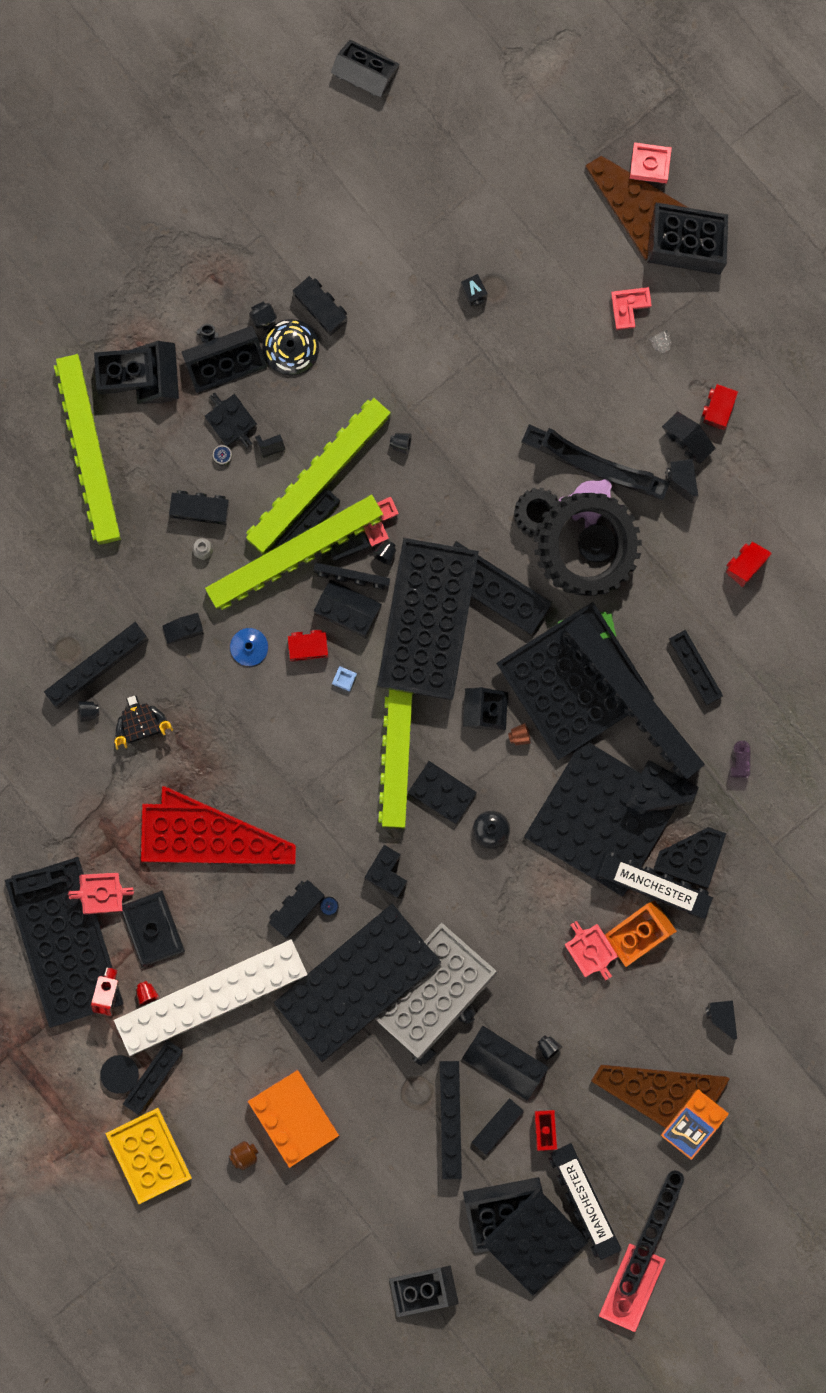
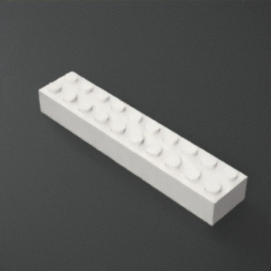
(210, 997)

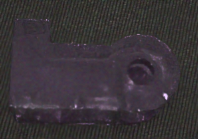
(741, 752)

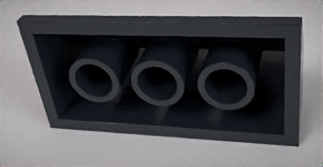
(224, 359)
(505, 1063)

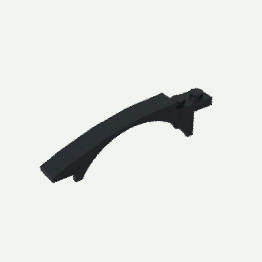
(573, 455)

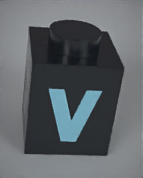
(474, 290)

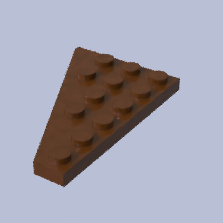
(629, 199)

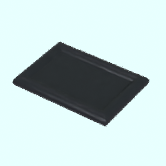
(152, 929)

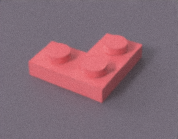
(625, 302)
(377, 533)

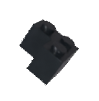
(688, 436)
(381, 872)

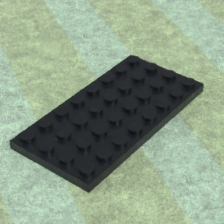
(428, 619)
(62, 946)
(357, 982)

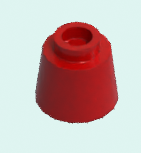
(146, 993)

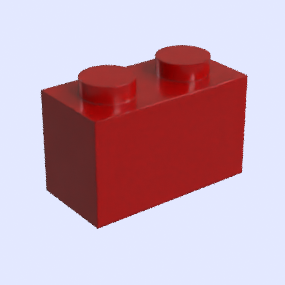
(720, 406)
(307, 645)
(545, 1130)

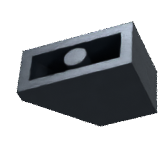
(183, 628)
(722, 1017)

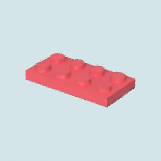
(629, 1310)

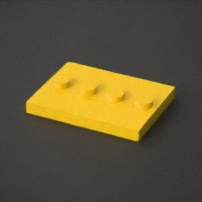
(148, 1155)

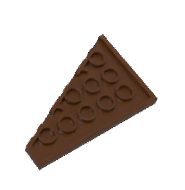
(656, 1092)

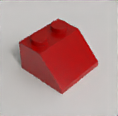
(748, 563)

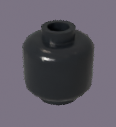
(263, 315)

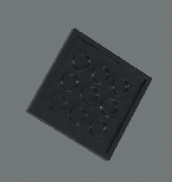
(535, 1242)

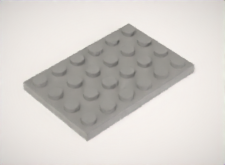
(441, 996)

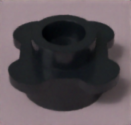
(207, 333)

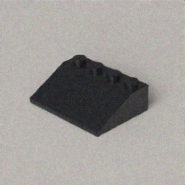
(688, 238)
(492, 1205)

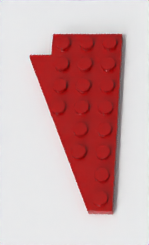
(196, 833)

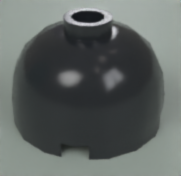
(491, 829)

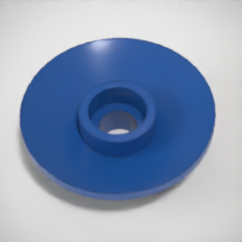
(256, 653)

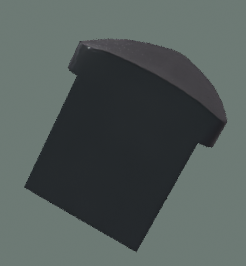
(271, 445)

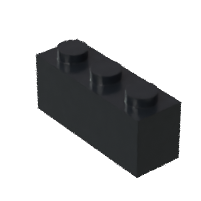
(320, 305)
(199, 507)
(296, 908)

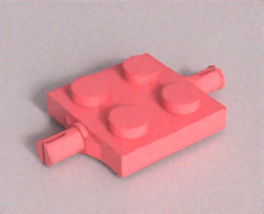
(101, 893)
(591, 950)

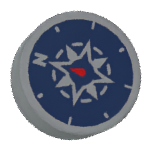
(222, 455)

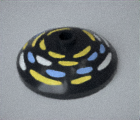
(293, 359)

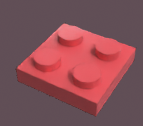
(650, 163)

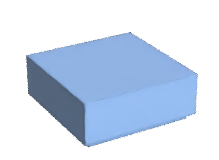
(344, 678)

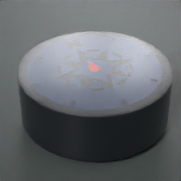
(329, 906)

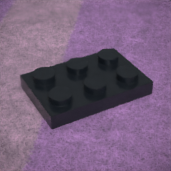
(442, 792)

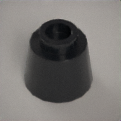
(401, 442)
(385, 552)
(87, 711)
(467, 1015)
(548, 1047)
(426, 1058)

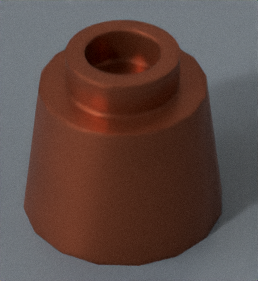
(520, 735)

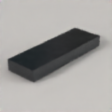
(497, 1126)

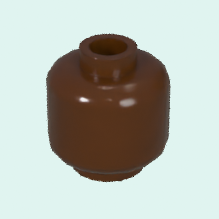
(243, 1155)

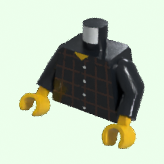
(139, 722)

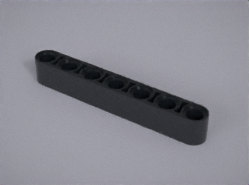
(657, 1226)

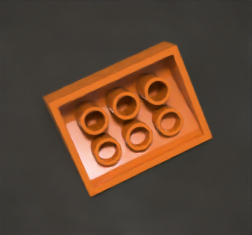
(293, 1118)

